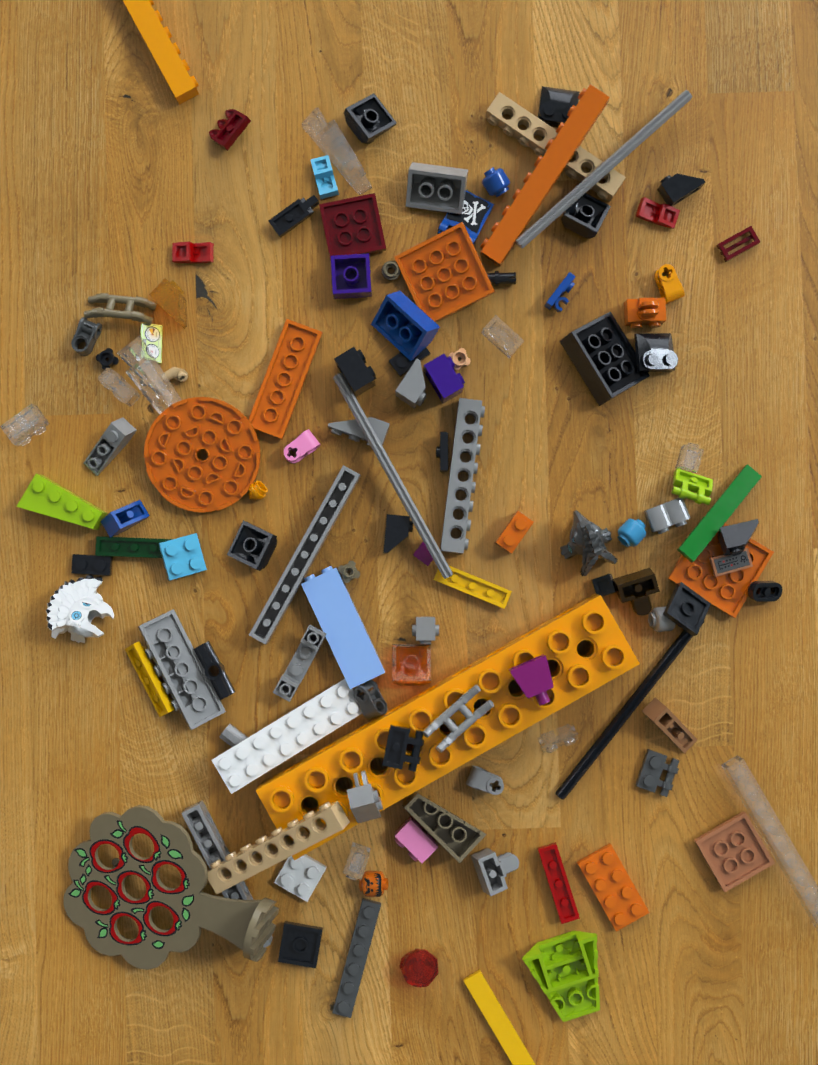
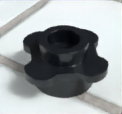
(108, 353)

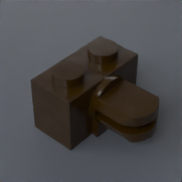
(637, 588)

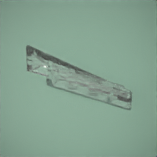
(333, 143)
(148, 375)

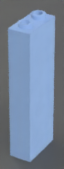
(343, 627)

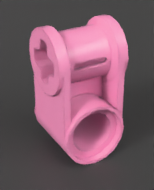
(303, 445)

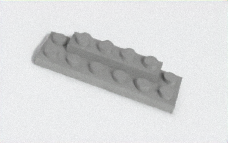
(180, 670)

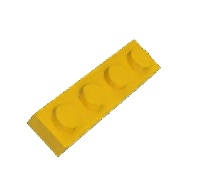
(475, 586)
(149, 679)

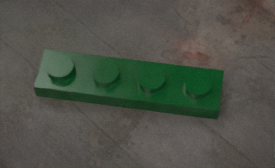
(128, 547)

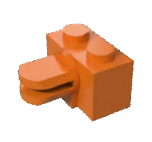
(645, 312)

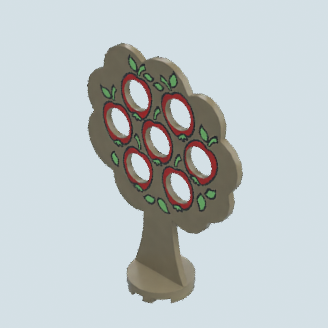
(239, 921)

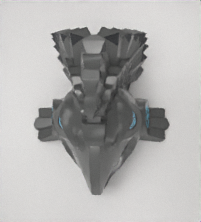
(588, 541)

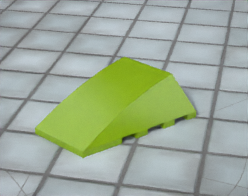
(567, 972)

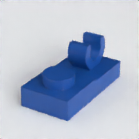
(566, 285)

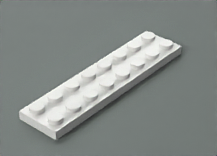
(287, 736)

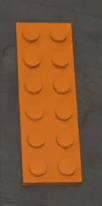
(284, 378)

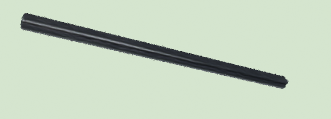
(623, 714)

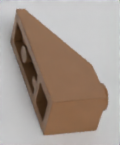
(669, 725)

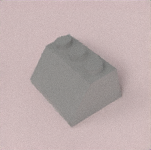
(436, 187)

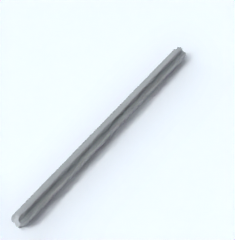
(603, 169)
(393, 475)

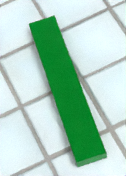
(719, 513)

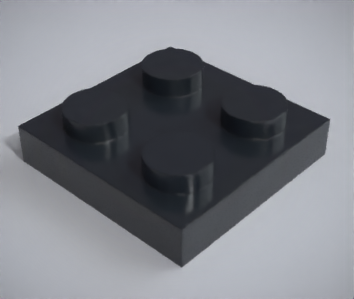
(687, 609)
(300, 944)

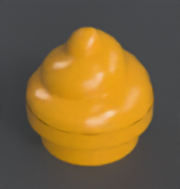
(257, 490)

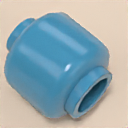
(631, 532)

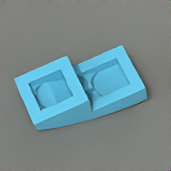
(324, 177)

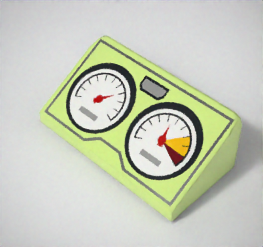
(152, 337)

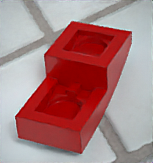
(657, 213)
(193, 252)

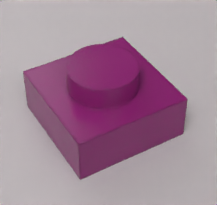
(423, 554)

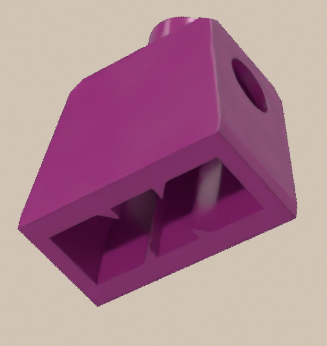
(534, 678)

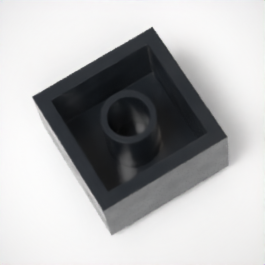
(355, 371)

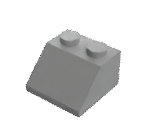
(412, 387)

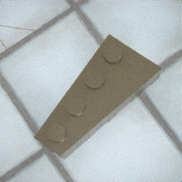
(448, 829)

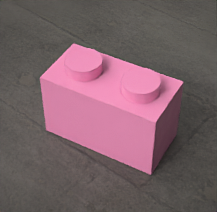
(416, 840)

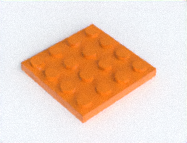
(445, 273)
(724, 591)

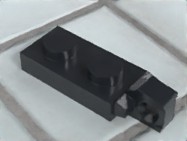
(293, 215)

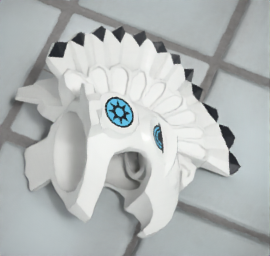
(75, 607)

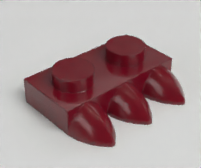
(229, 129)

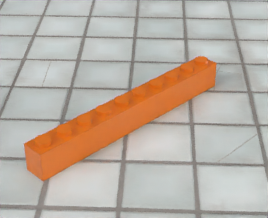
(545, 174)

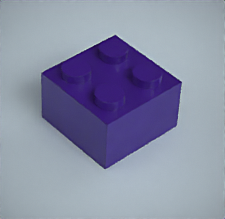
(351, 276)
(444, 378)

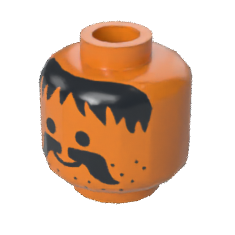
(373, 883)

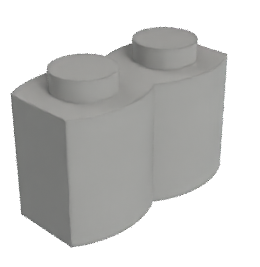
(666, 515)

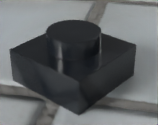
(604, 585)

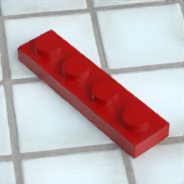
(558, 883)

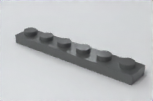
(356, 958)

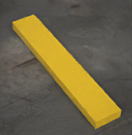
(498, 1019)

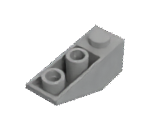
(354, 431)
(109, 445)

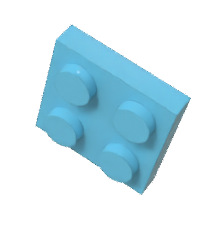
(182, 556)

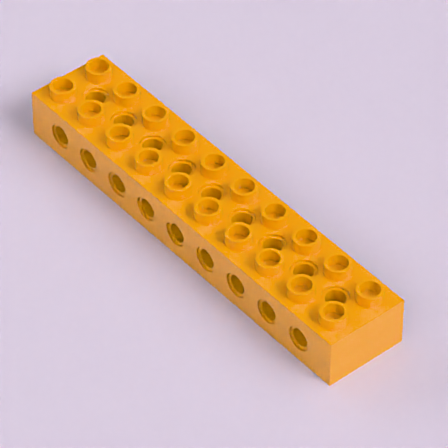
(512, 713)

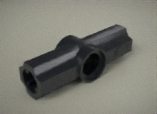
(209, 658)

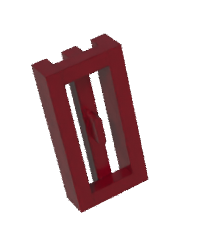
(724, 252)

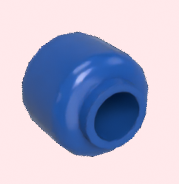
(496, 182)

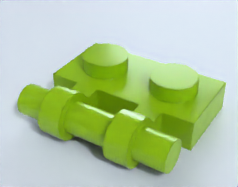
(689, 481)

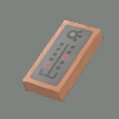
(727, 564)

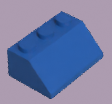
(404, 324)

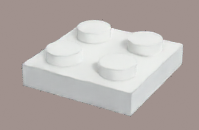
(300, 876)

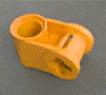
(669, 286)

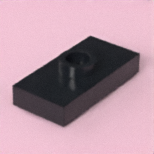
(442, 451)

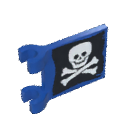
(473, 215)

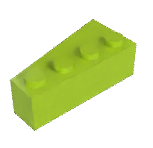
(57, 502)

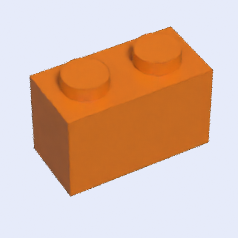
(514, 532)

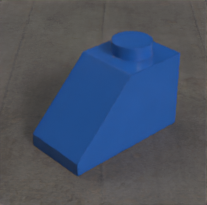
(124, 518)

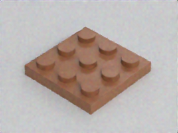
(734, 851)

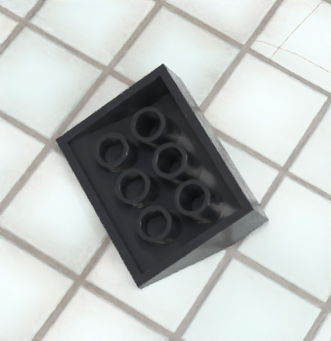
(603, 358)

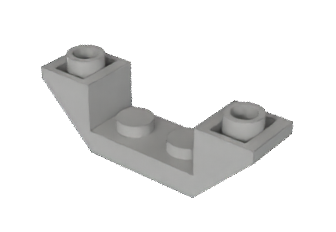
(300, 663)

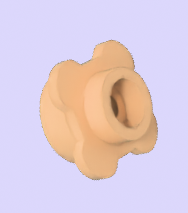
(464, 359)

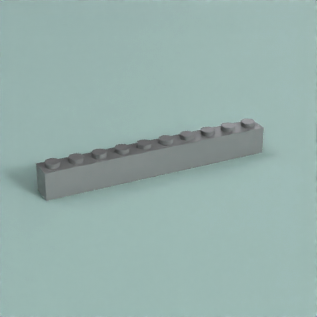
(305, 555)

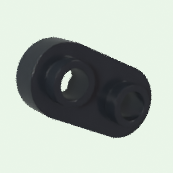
(764, 591)

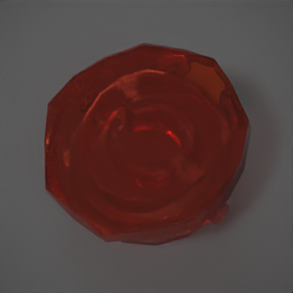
(419, 968)

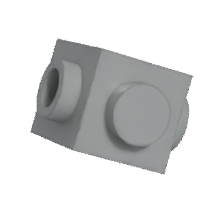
(425, 630)

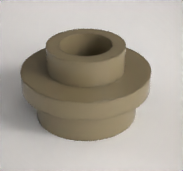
(391, 264)

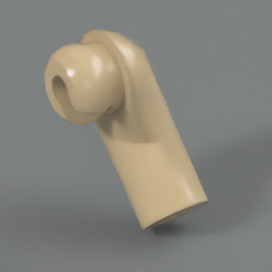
(177, 374)

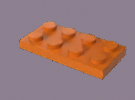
(613, 887)

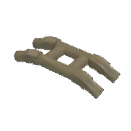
(127, 314)

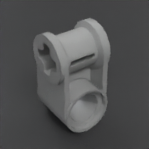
(481, 779)

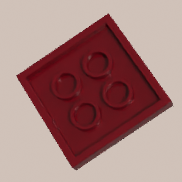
(353, 226)

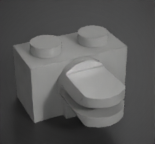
(364, 800)
(493, 869)

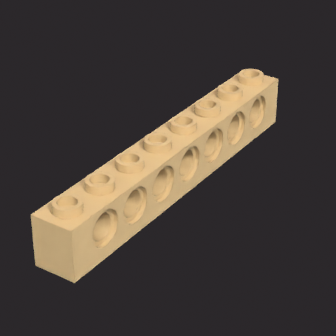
(582, 158)
(335, 821)

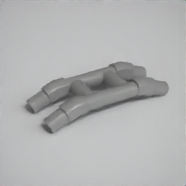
(470, 718)

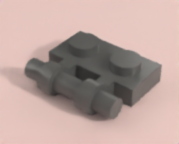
(651, 771)

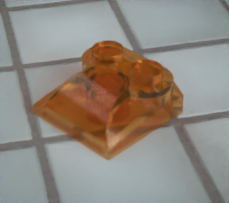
(411, 664)

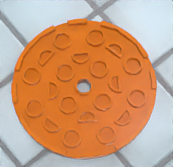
(173, 458)

